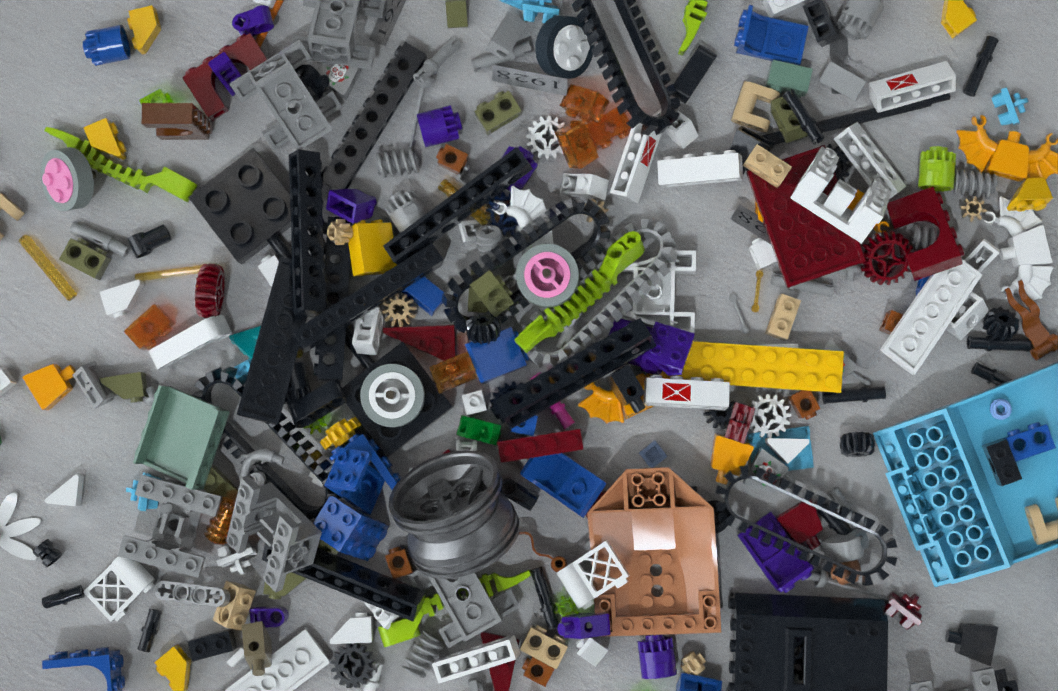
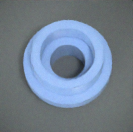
(1007, 409)

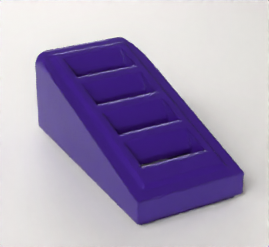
(220, 65)

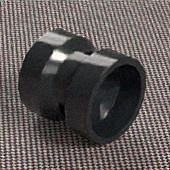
(47, 553)

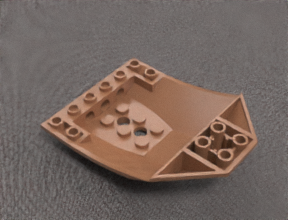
(662, 521)

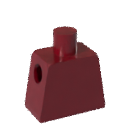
(801, 524)

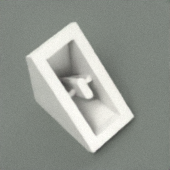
(468, 231)
(981, 255)
(787, 448)
(69, 493)

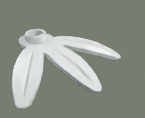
(15, 529)

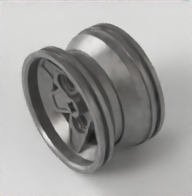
(454, 514)

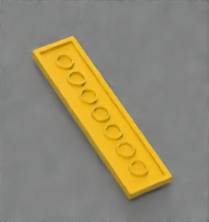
(766, 366)

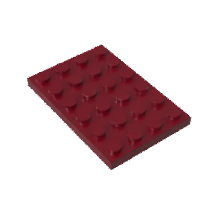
(801, 240)

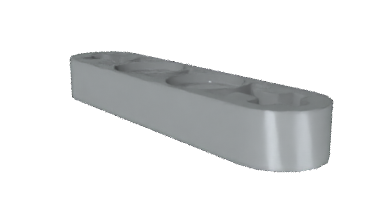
(192, 591)

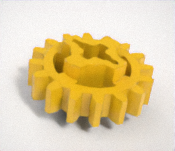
(340, 433)

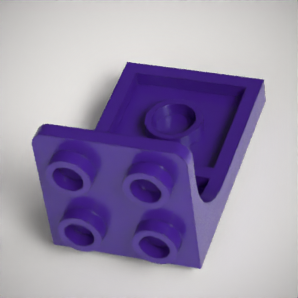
(778, 566)

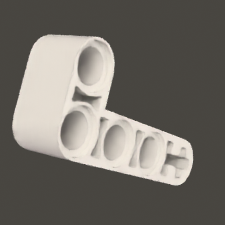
(190, 340)

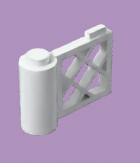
(132, 575)
(581, 587)

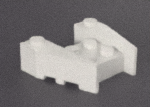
(659, 301)

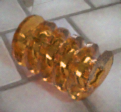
(220, 525)

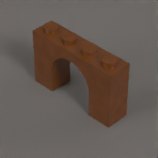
(176, 121)

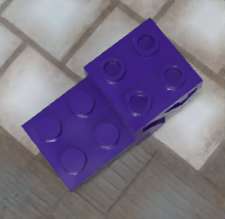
(670, 350)

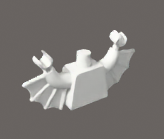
(525, 209)
(1026, 249)

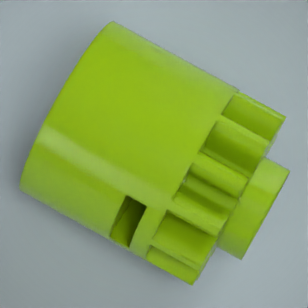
(937, 169)

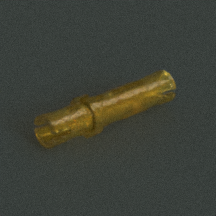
(448, 189)

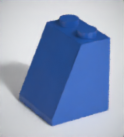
(498, 357)

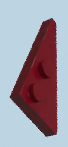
(433, 340)
(500, 674)

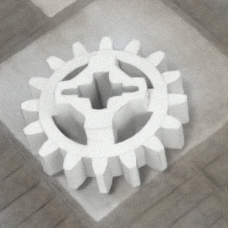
(539, 137)
(771, 406)

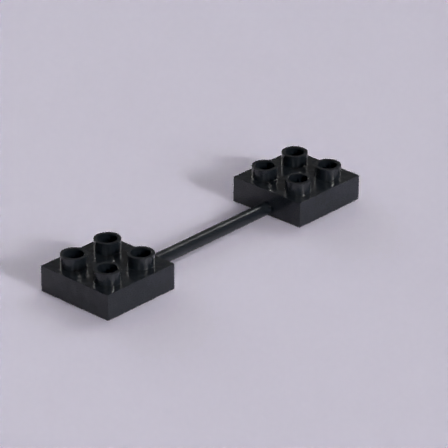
(251, 210)

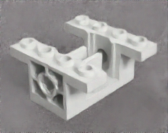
(834, 206)

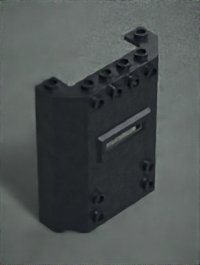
(841, 642)

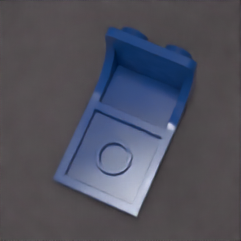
(770, 38)
(382, 463)
(355, 479)
(564, 481)
(349, 529)
(106, 661)

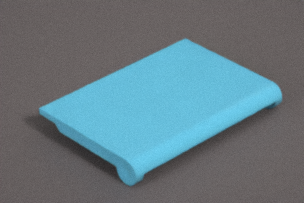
(801, 461)

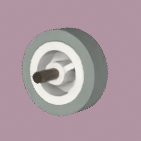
(392, 395)

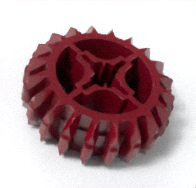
(884, 273)
(209, 290)

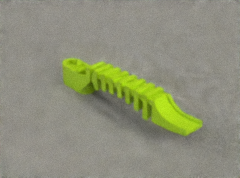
(693, 16)
(166, 179)
(618, 258)
(405, 629)

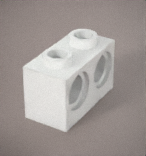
(368, 332)

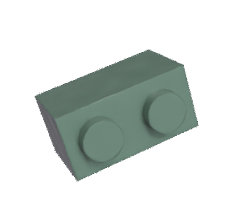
(787, 76)

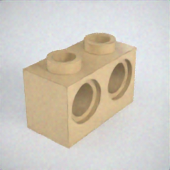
(767, 166)
(782, 317)
(237, 610)
(541, 651)

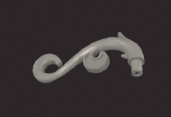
(259, 455)

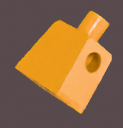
(50, 384)
(728, 455)

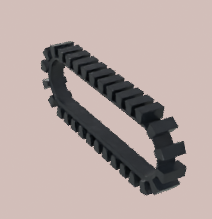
(614, 70)
(591, 209)
(227, 377)
(819, 501)

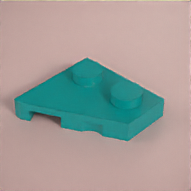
(246, 341)

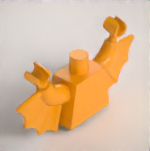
(1007, 157)
(607, 407)

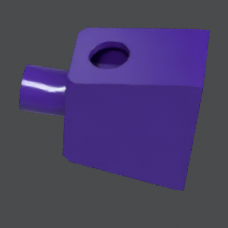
(357, 204)
(575, 625)

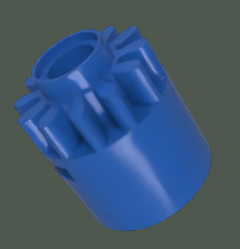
(107, 45)

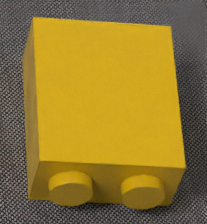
(367, 248)

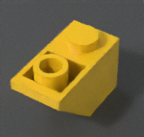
(957, 17)
(145, 27)
(104, 138)
(1031, 195)
(176, 667)

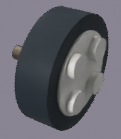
(563, 47)

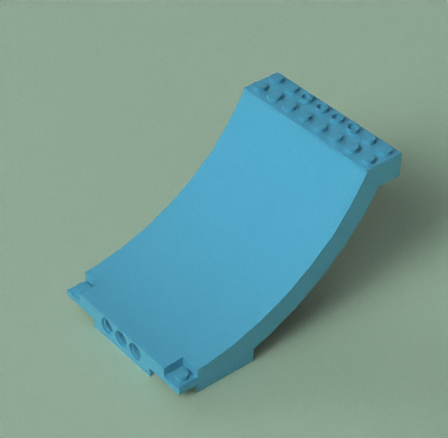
(949, 491)

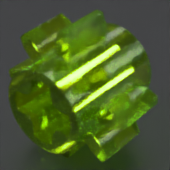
(317, 427)
(562, 610)

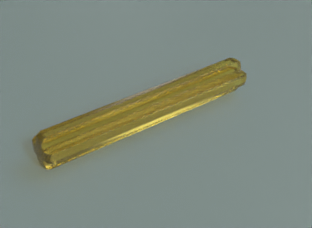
(47, 267)

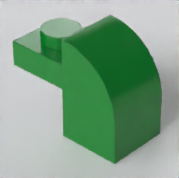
(479, 430)

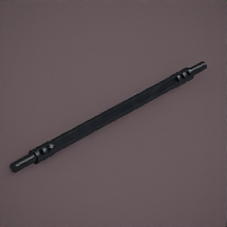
(862, 117)

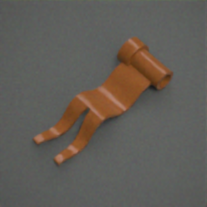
(1031, 324)
(544, 555)

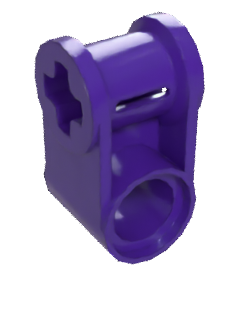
(255, 21)
(266, 615)

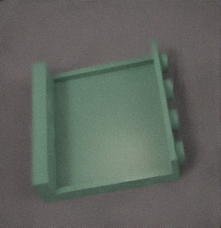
(181, 436)

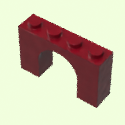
(202, 79)
(927, 207)
(540, 445)

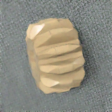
(397, 317)

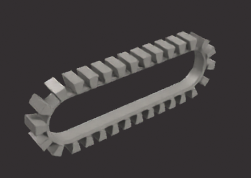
(666, 253)

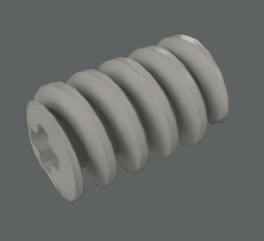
(398, 163)
(974, 182)
(922, 236)
(488, 238)
(423, 655)

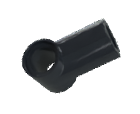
(144, 243)
(521, 495)

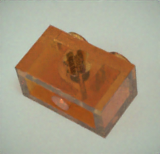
(584, 103)
(612, 119)
(577, 144)
(139, 328)
(453, 372)

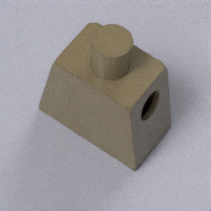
(257, 647)

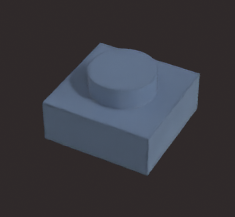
(652, 454)

